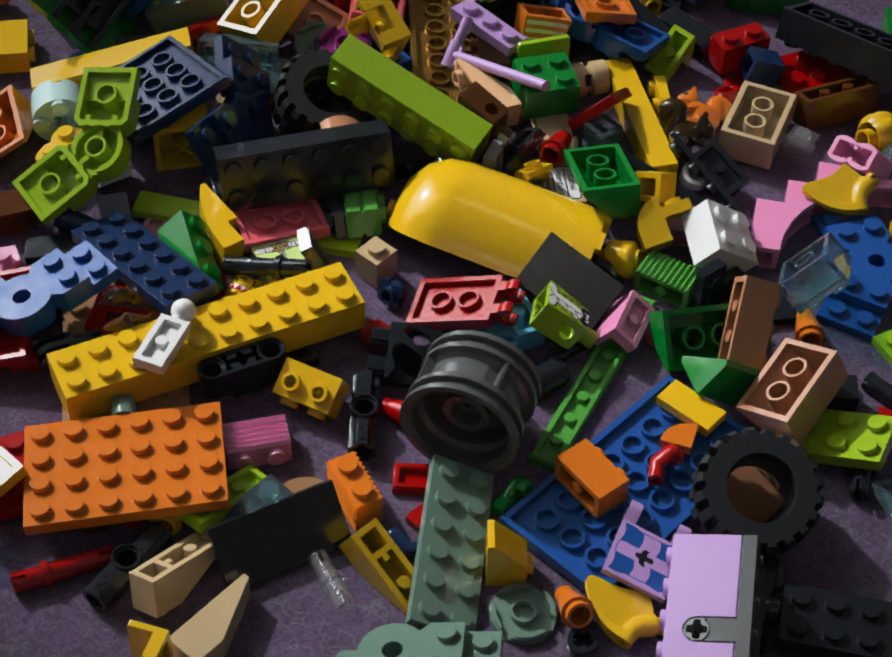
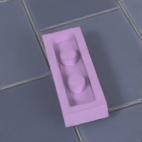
(488, 27)

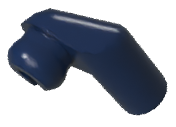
(405, 545)

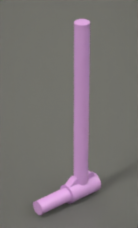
(457, 50)

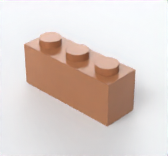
(749, 321)

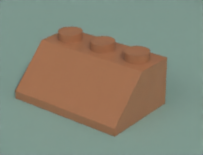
(794, 388)

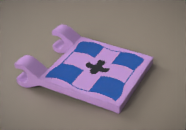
(639, 556)

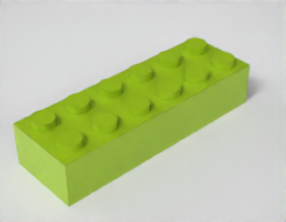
(406, 102)

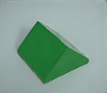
(719, 378)

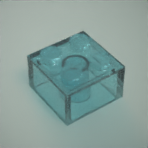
(815, 273)

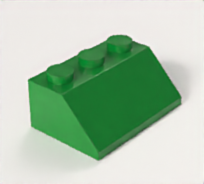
(606, 179)
(687, 333)

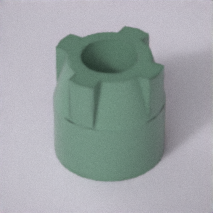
(123, 404)

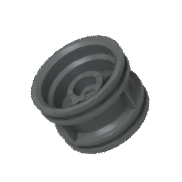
(471, 400)

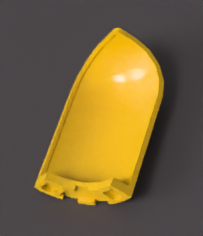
(491, 215)

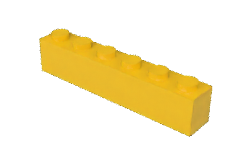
(109, 57)

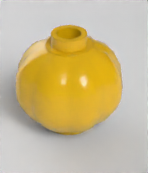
(875, 130)

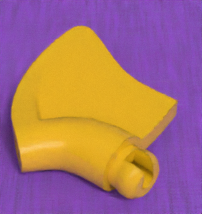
(843, 191)
(622, 612)

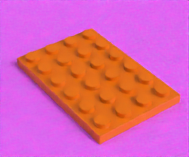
(124, 468)

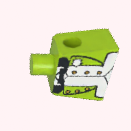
(561, 318)

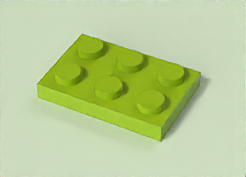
(850, 439)

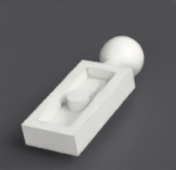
(165, 338)

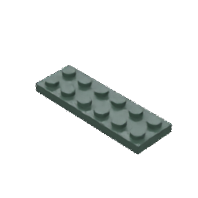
(450, 545)

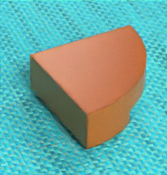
(681, 435)

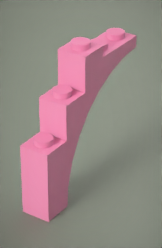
(777, 221)

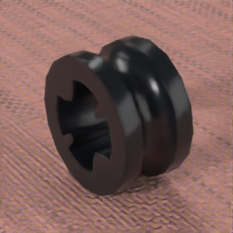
(581, 635)

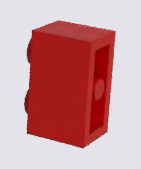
(730, 46)

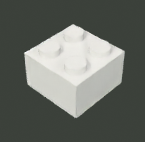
(719, 232)

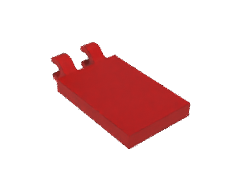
(465, 302)

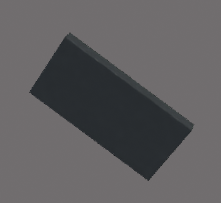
(279, 534)

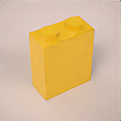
(16, 46)

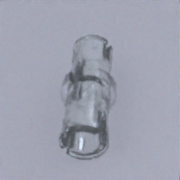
(331, 581)

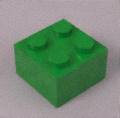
(564, 86)

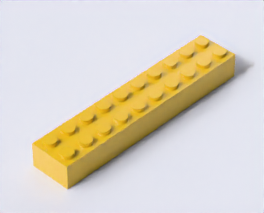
(293, 310)

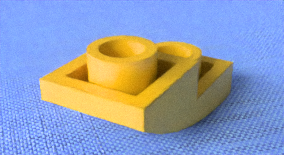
(534, 171)

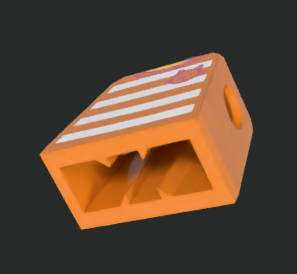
(541, 21)

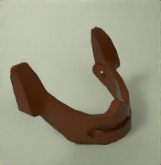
(130, 319)

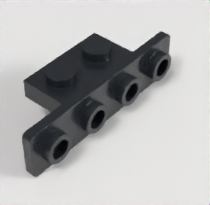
(715, 168)

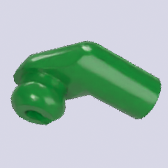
(516, 488)

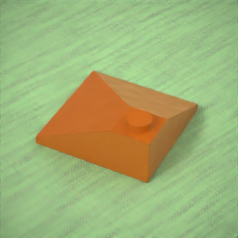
(14, 119)

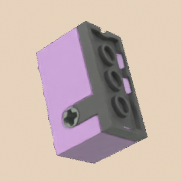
(713, 597)

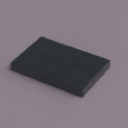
(574, 274)

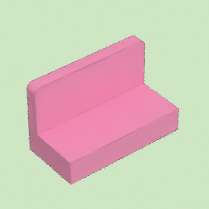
(625, 321)

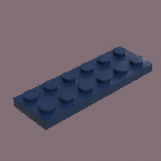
(146, 261)

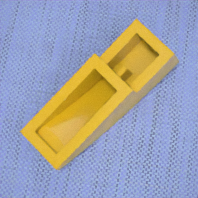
(220, 225)

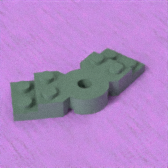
(433, 640)

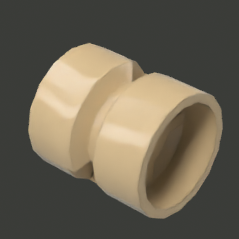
(595, 75)

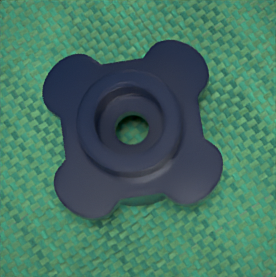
(392, 293)

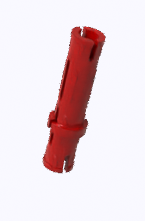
(60, 569)

